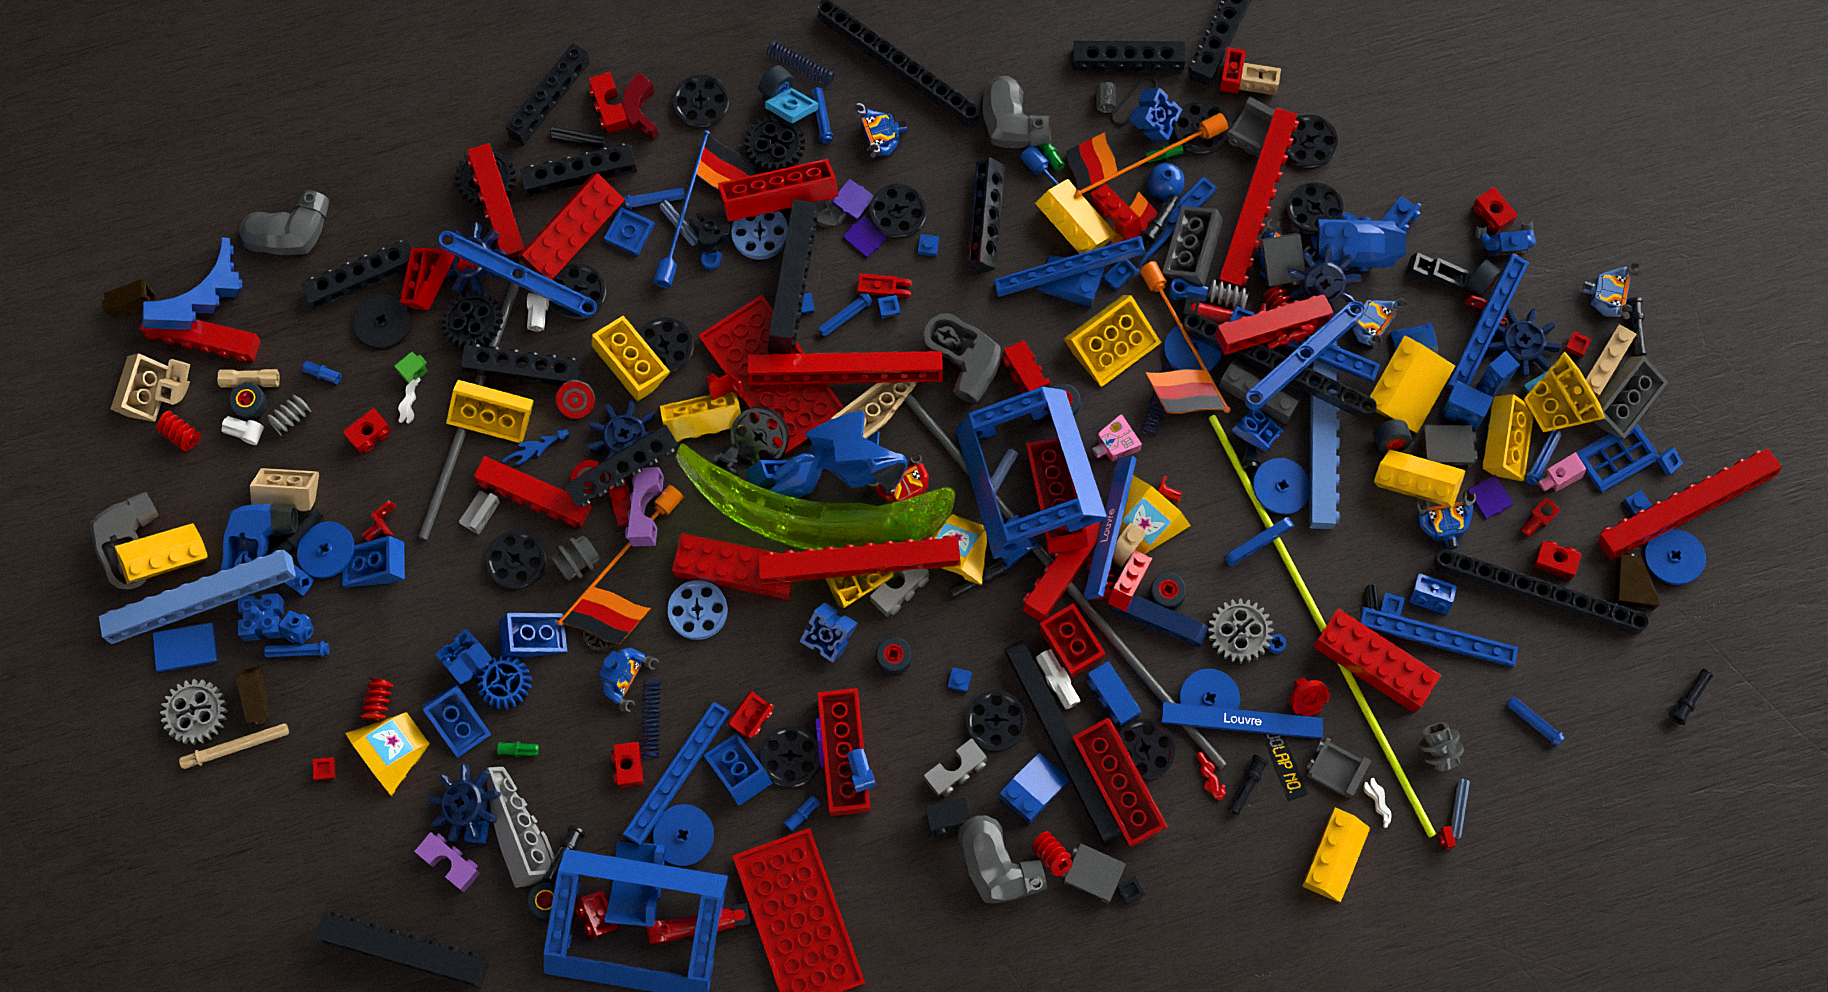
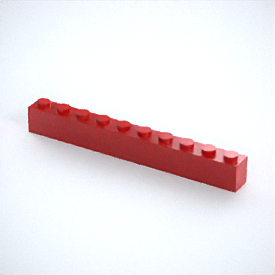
(1258, 197)
(845, 368)
(1689, 504)
(859, 560)

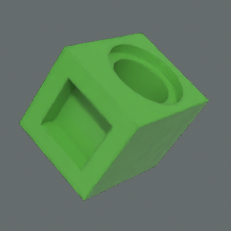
(411, 367)

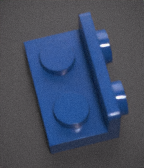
(1403, 213)
(1433, 594)

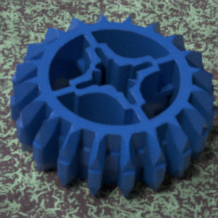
(496, 685)

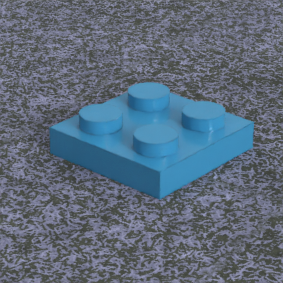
(791, 105)

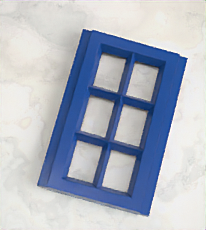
(1623, 473)

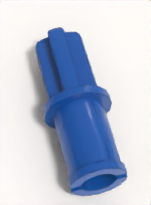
(321, 372)
(802, 813)

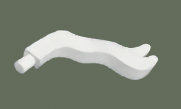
(405, 406)
(1377, 793)

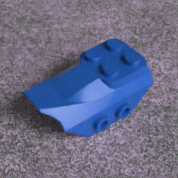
(1369, 242)

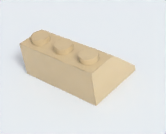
(138, 388)
(285, 487)

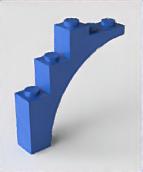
(182, 310)

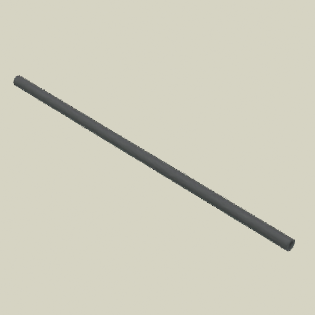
(461, 432)

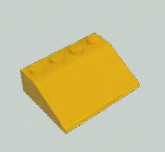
(1112, 340)
(1411, 383)

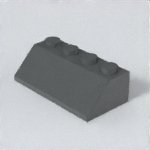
(1193, 244)
(1243, 377)
(1629, 396)

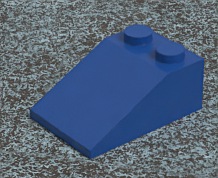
(1076, 288)
(375, 563)
(531, 635)
(456, 719)
(738, 769)
(1033, 788)

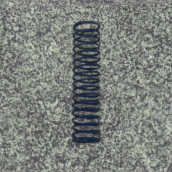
(808, 70)
(1153, 410)
(651, 720)

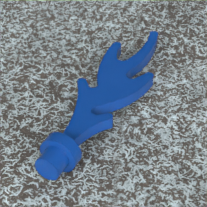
(533, 446)

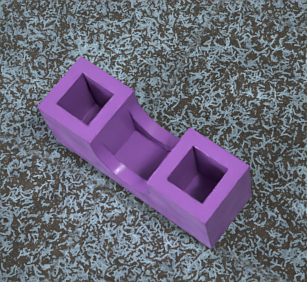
(435, 849)

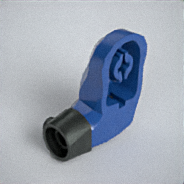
(250, 529)

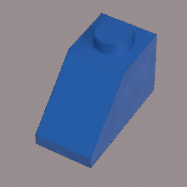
(762, 472)

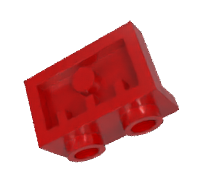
(592, 914)

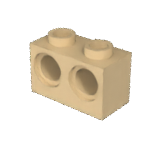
(1260, 79)

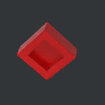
(1578, 344)
(323, 769)
(1446, 838)

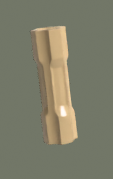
(262, 378)

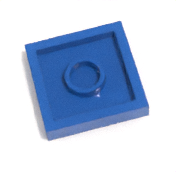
(629, 231)

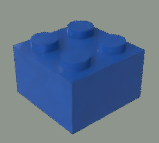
(1466, 405)

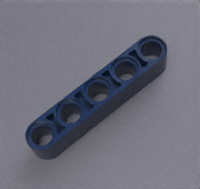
(1164, 620)

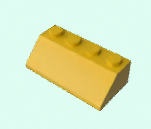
(1075, 218)
(629, 358)
(489, 411)
(700, 416)
(1508, 438)
(1419, 478)
(161, 553)
(1336, 855)

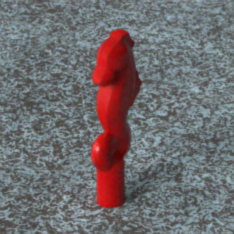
(1297, 335)
(1212, 785)

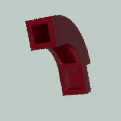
(634, 97)

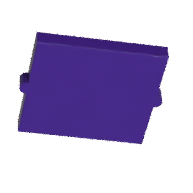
(852, 199)
(865, 237)
(1490, 497)
(820, 745)

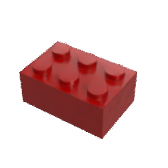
(1071, 640)

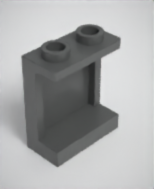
(1251, 127)
(1279, 256)
(1449, 444)
(1337, 769)
(1094, 872)

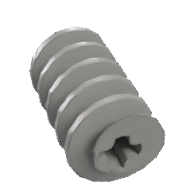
(1227, 295)
(288, 414)

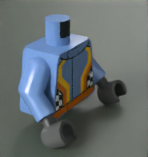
(1611, 291)
(1376, 320)

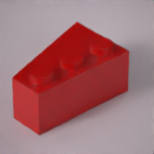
(425, 276)
(1023, 368)

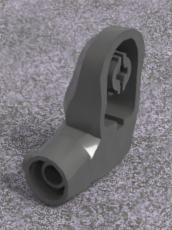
(1006, 119)
(286, 232)
(966, 349)
(119, 526)
(991, 866)

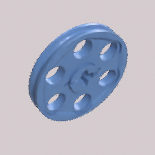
(767, 235)
(690, 604)

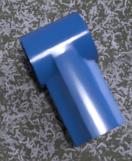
(1188, 289)
(862, 775)

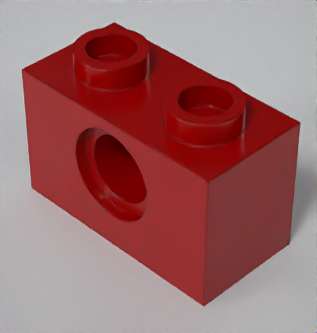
(1232, 70)
(1494, 200)
(370, 421)
(1545, 561)
(633, 776)

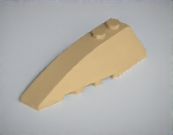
(878, 404)

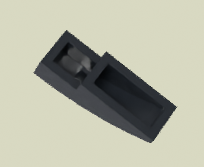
(1437, 271)

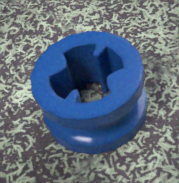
(1281, 641)

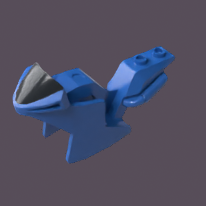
(846, 453)

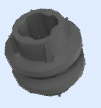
(575, 558)
(1441, 746)

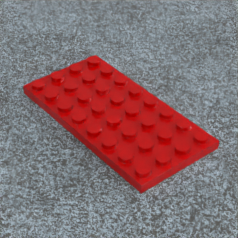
(798, 404)
(798, 916)

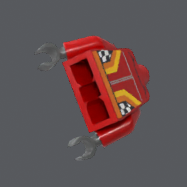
(912, 483)

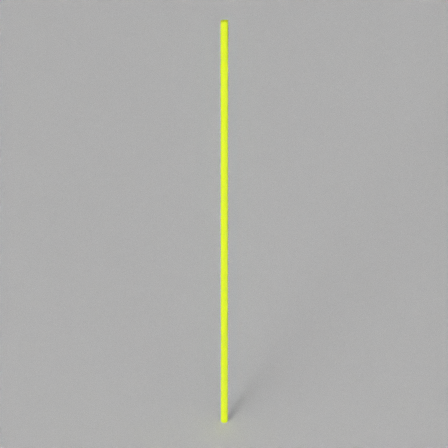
(1321, 625)

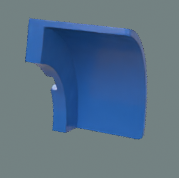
(630, 901)

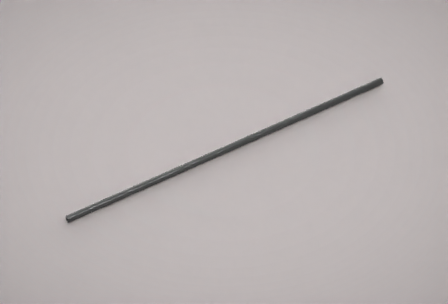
(1073, 592)

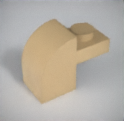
(175, 384)
(1127, 544)

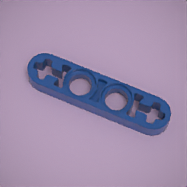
(1258, 541)

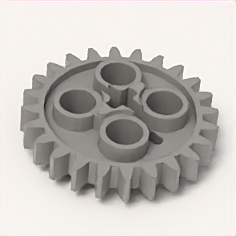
(1227, 618)
(190, 695)

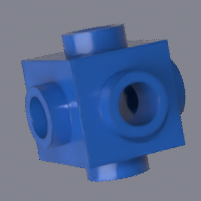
(296, 627)

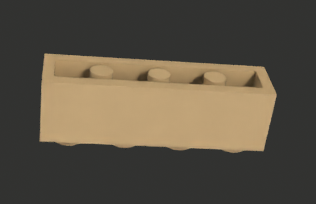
(1609, 359)

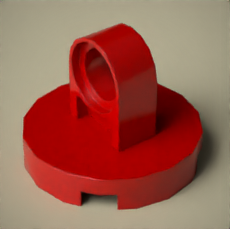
(1308, 696)

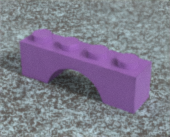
(646, 486)

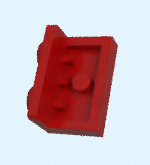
(750, 715)

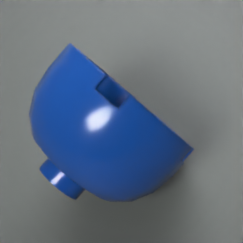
(1165, 180)

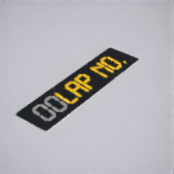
(1285, 766)

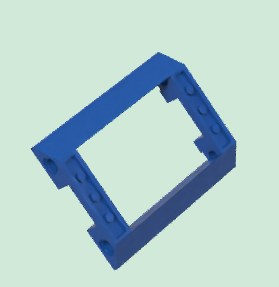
(1074, 514)
(558, 939)

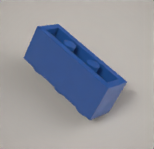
(1498, 374)
(1113, 695)

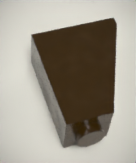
(128, 299)
(1633, 584)
(253, 694)

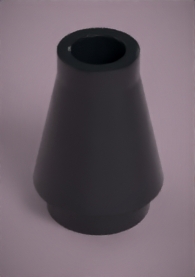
(1250, 458)

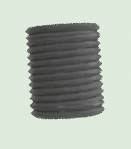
(1106, 97)

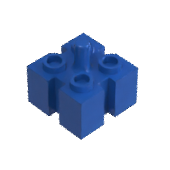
(1155, 114)
(260, 616)
(828, 632)
(464, 657)

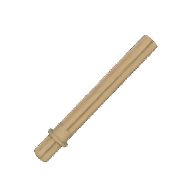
(200, 757)

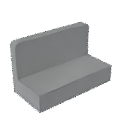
(479, 512)

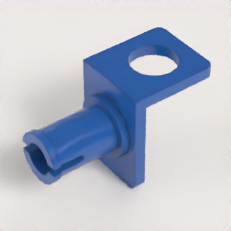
(301, 582)

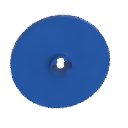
(1178, 351)
(1268, 491)
(321, 563)
(1680, 570)
(1213, 683)
(698, 841)

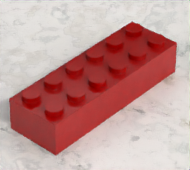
(777, 189)
(571, 227)
(1053, 487)
(725, 566)
(1376, 661)
(840, 735)
(1120, 782)

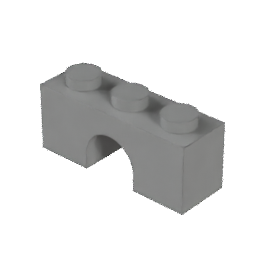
(889, 599)
(943, 781)

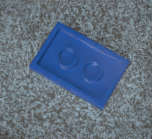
(185, 647)

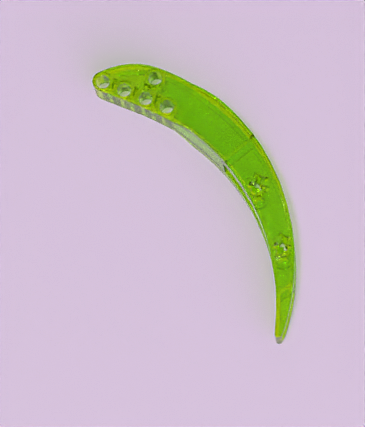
(816, 523)

